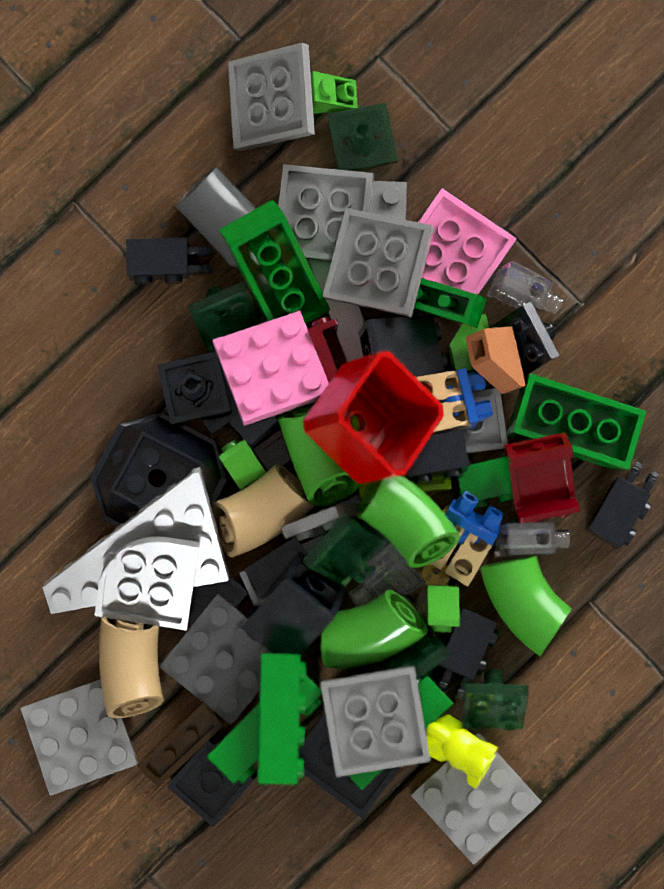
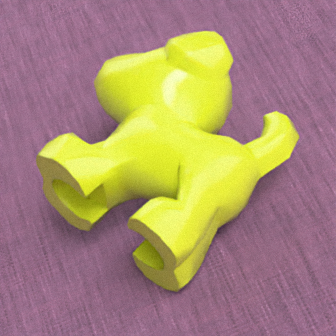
(460, 748)

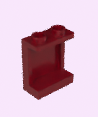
(319, 332)
(542, 478)

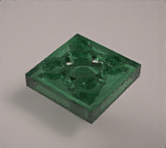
(359, 126)
(223, 311)
(344, 551)
(422, 655)
(494, 703)

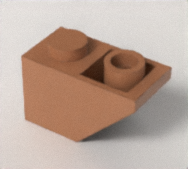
(496, 358)

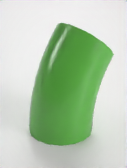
(318, 473)
(408, 520)
(525, 600)
(371, 632)

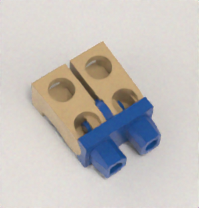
(455, 393)
(476, 537)

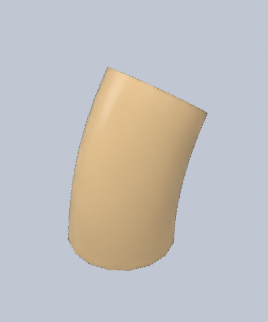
(260, 511)
(129, 667)

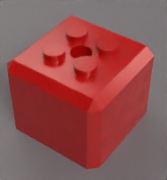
(392, 413)

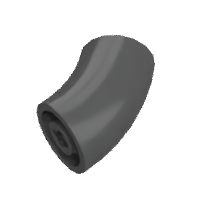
(213, 205)

